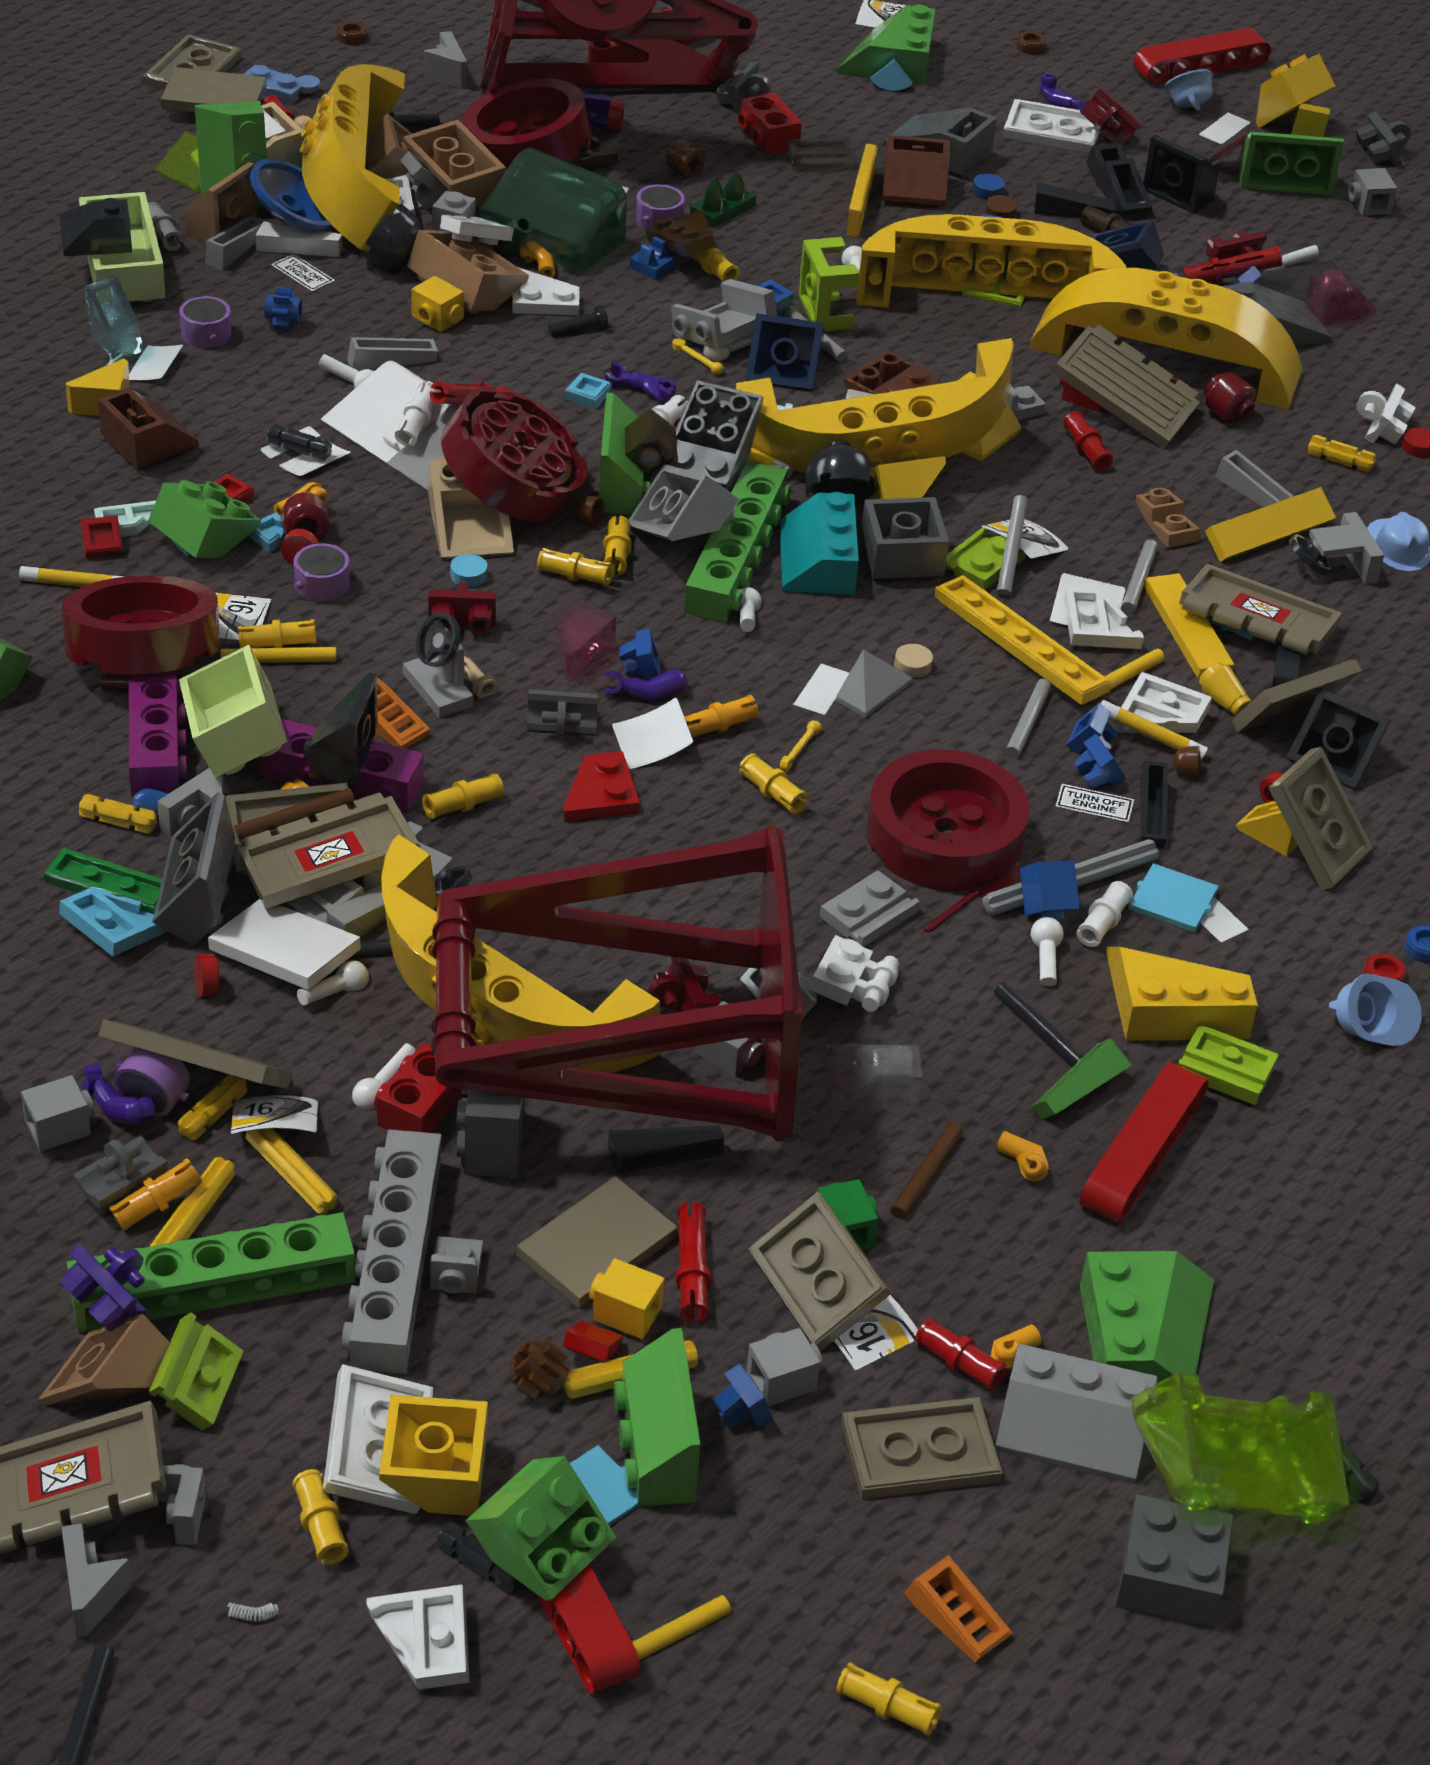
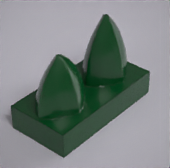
(724, 203)

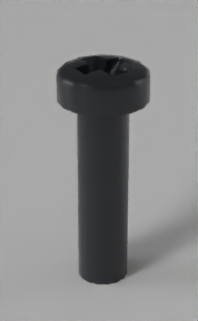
(416, 120)
(598, 317)

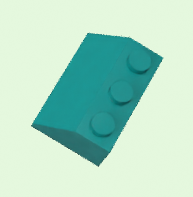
(820, 545)

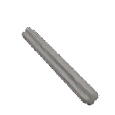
(1086, 872)

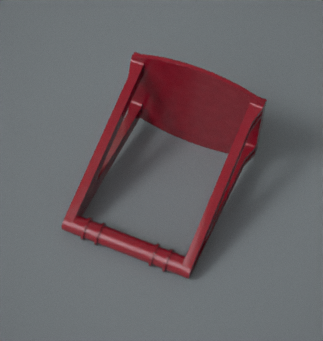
(667, 62)
(541, 1064)

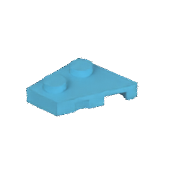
(110, 920)

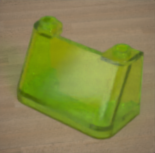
(1244, 1451)

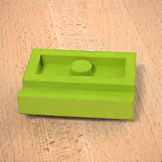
(980, 558)
(1229, 1063)
(196, 1371)

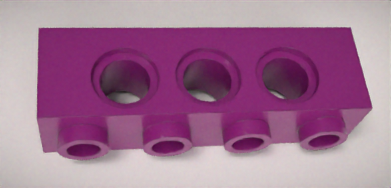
(156, 732)
(387, 770)

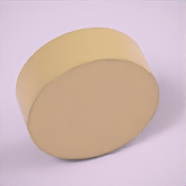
(913, 660)

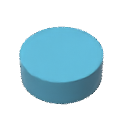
(468, 569)

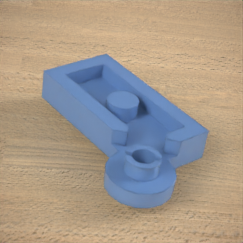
(285, 86)

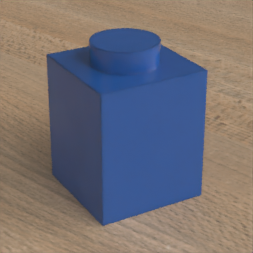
(1049, 889)

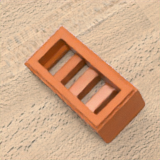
(395, 708)
(935, 1609)

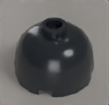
(393, 240)
(841, 470)

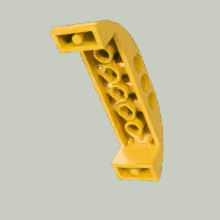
(336, 151)
(975, 252)
(1178, 316)
(891, 424)
(504, 996)

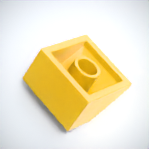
(1292, 86)
(435, 1452)

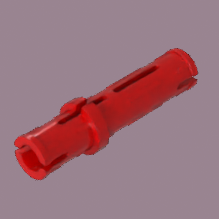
(1234, 266)
(455, 393)
(693, 1276)

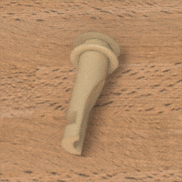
(482, 684)

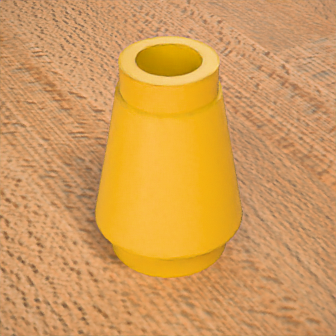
(1224, 688)

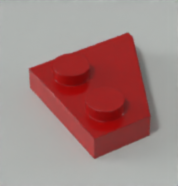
(601, 789)

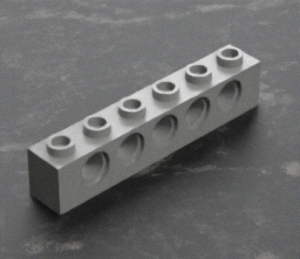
(394, 1253)

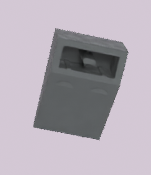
(968, 130)
(717, 432)

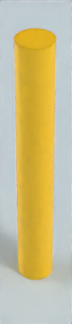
(290, 655)
(1135, 667)
(682, 1627)

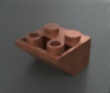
(916, 170)
(889, 374)
(142, 428)

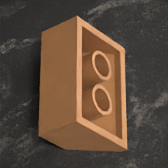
(457, 159)
(468, 266)

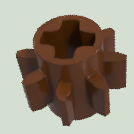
(539, 1368)

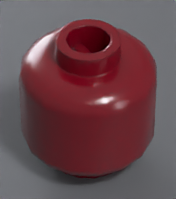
(1230, 397)
(306, 512)

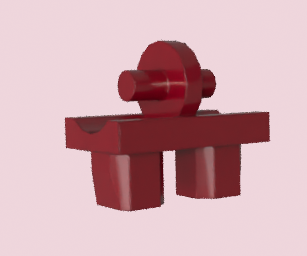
(1110, 117)
(1240, 244)
(467, 607)
(683, 987)

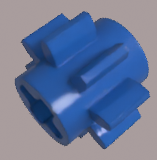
(283, 308)

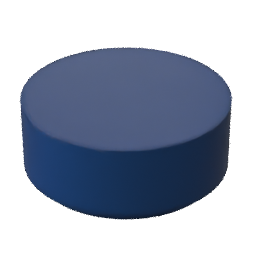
(988, 185)
(1418, 943)

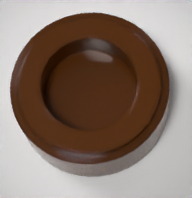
(352, 33)
(1031, 43)
(1001, 206)

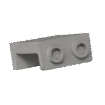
(725, 321)

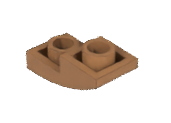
(1166, 517)

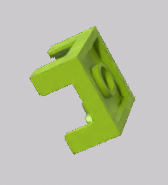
(821, 282)

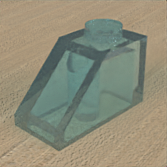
(112, 319)

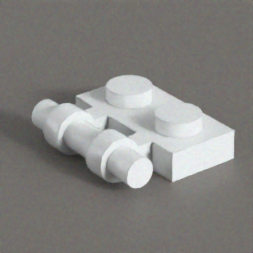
(842, 973)

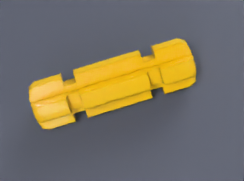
(1341, 453)
(118, 813)
(212, 1107)

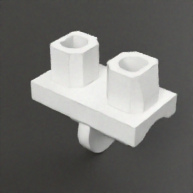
(1388, 416)

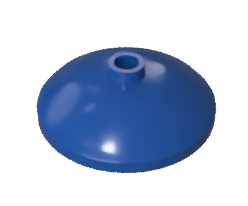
(284, 194)

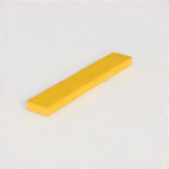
(1023, 640)

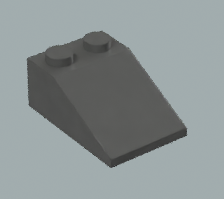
(1290, 312)

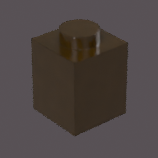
(650, 441)

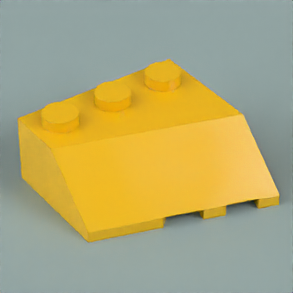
(1172, 996)

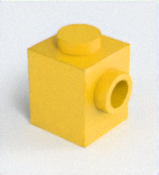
(437, 303)
(627, 1298)

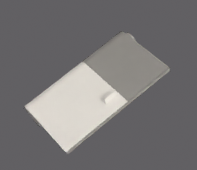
(374, 414)

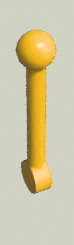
(680, 345)
(813, 728)

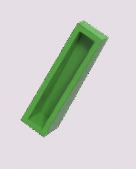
(1093, 1070)

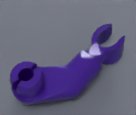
(1056, 95)
(659, 389)
(653, 690)
(115, 1107)

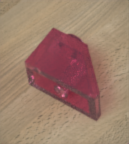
(1335, 297)
(583, 636)

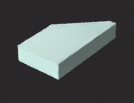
(131, 517)

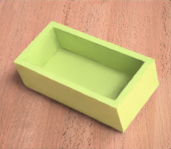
(142, 270)
(232, 712)

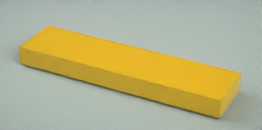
(862, 190)
(1270, 524)
(1190, 631)

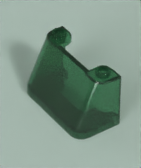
(565, 206)

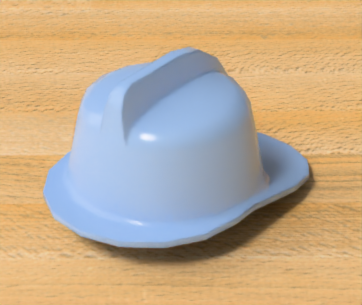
(1191, 88)
(1402, 541)
(1378, 1010)

